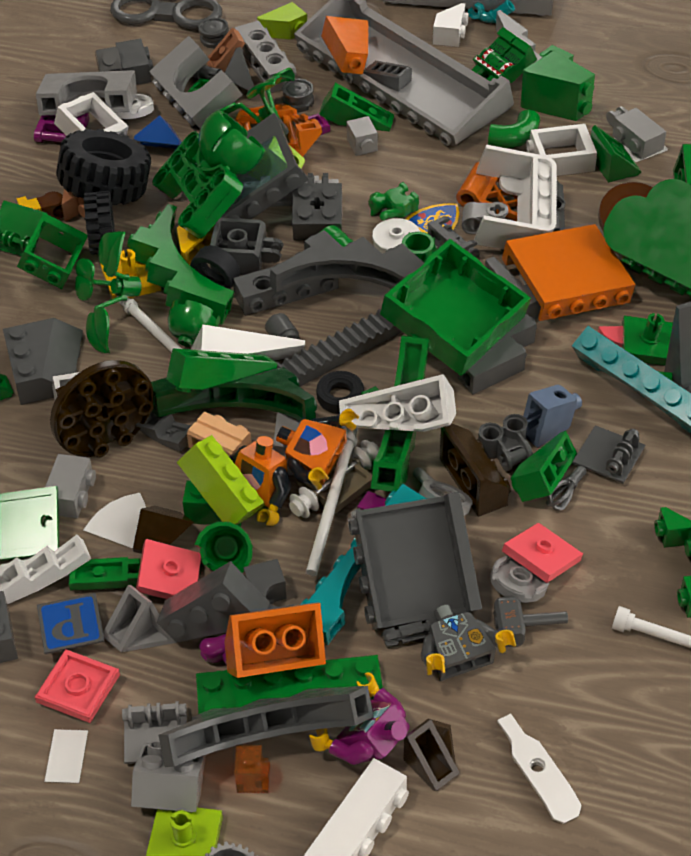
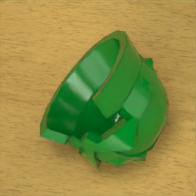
(224, 543)

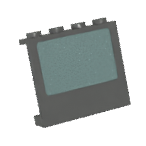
(272, 177)

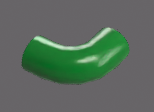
(515, 134)

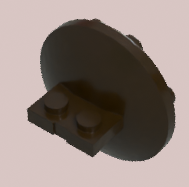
(101, 407)

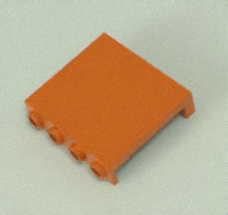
(570, 271)

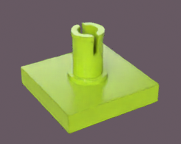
(184, 832)

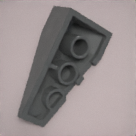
(679, 350)

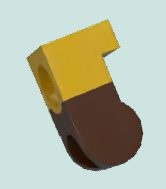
(49, 203)

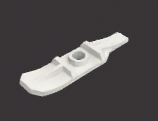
(550, 782)

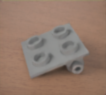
(146, 723)

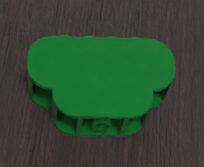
(655, 234)

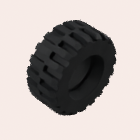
(103, 162)

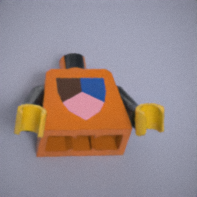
(316, 446)
(266, 473)

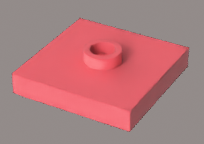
(542, 552)
(166, 569)
(77, 686)

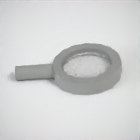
(432, 489)

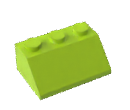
(220, 481)

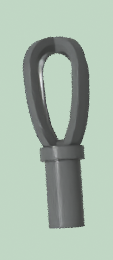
(570, 483)

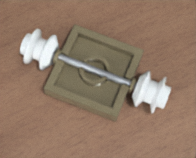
(355, 483)

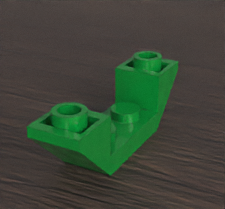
(676, 531)

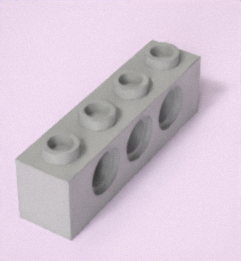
(263, 53)

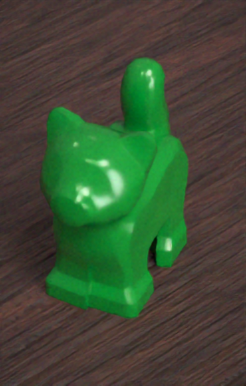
(395, 201)

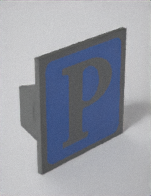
(70, 623)

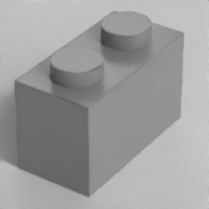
(73, 478)

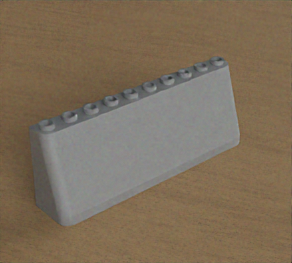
(442, 92)

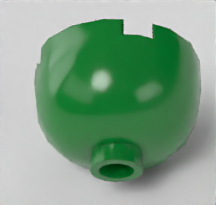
(187, 319)

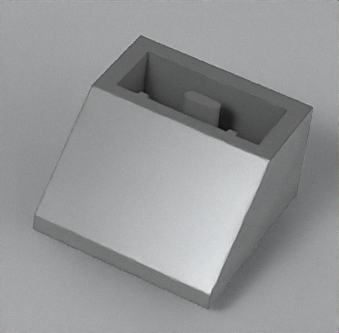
(164, 786)

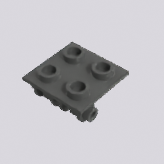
(610, 453)

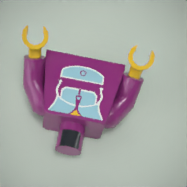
(372, 737)

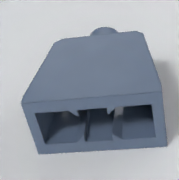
(549, 413)

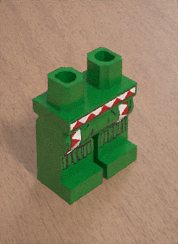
(504, 57)

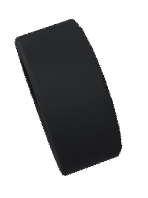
(221, 260)

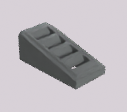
(393, 75)

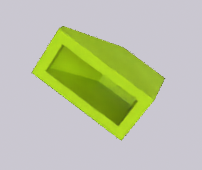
(283, 21)

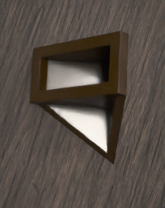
(160, 526)
(431, 753)

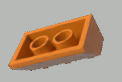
(274, 640)

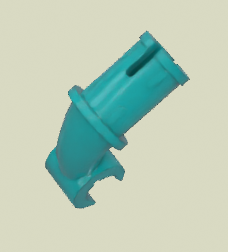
(490, 17)

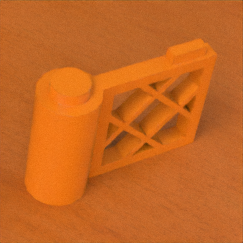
(479, 189)

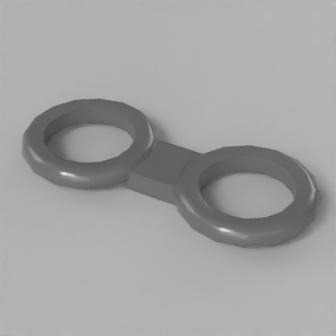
(165, 12)

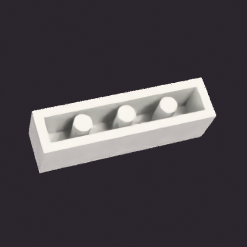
(362, 813)

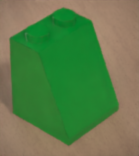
(557, 87)

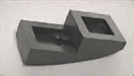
(166, 431)

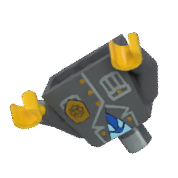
(461, 643)

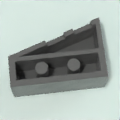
(207, 604)

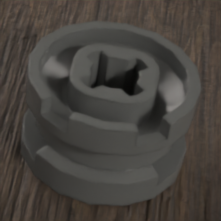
(212, 31)
(298, 94)

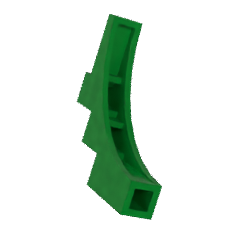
(170, 270)
(393, 457)

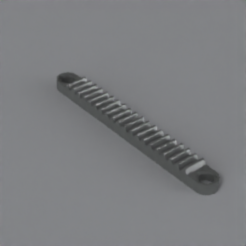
(340, 348)

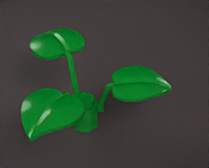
(268, 109)
(123, 286)

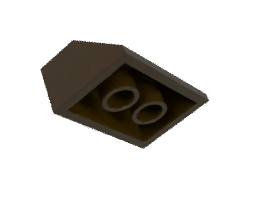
(473, 470)

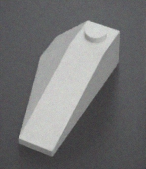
(237, 341)
(406, 407)

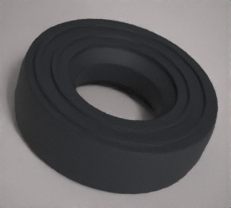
(333, 380)

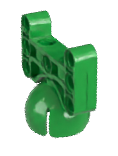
(207, 171)

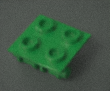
(17, 227)

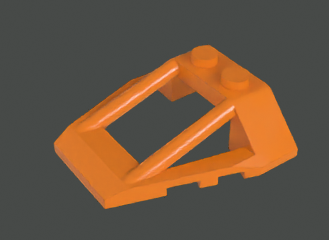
(306, 130)

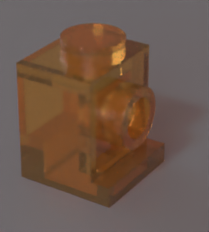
(251, 769)

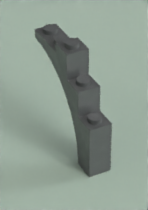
(357, 260)
(508, 354)
(265, 719)

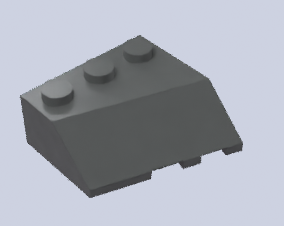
(39, 353)

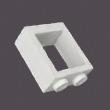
(67, 114)
(567, 163)

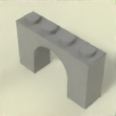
(175, 71)
(115, 86)

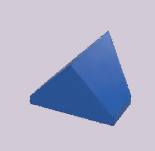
(158, 134)

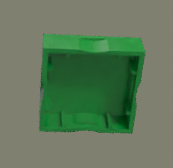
(455, 306)

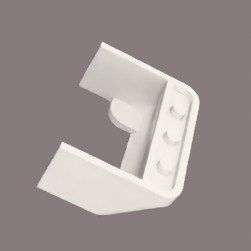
(533, 181)

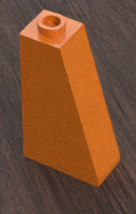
(347, 42)

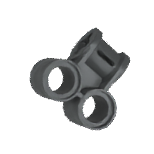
(506, 442)

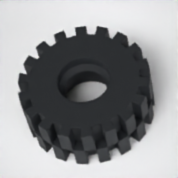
(98, 217)

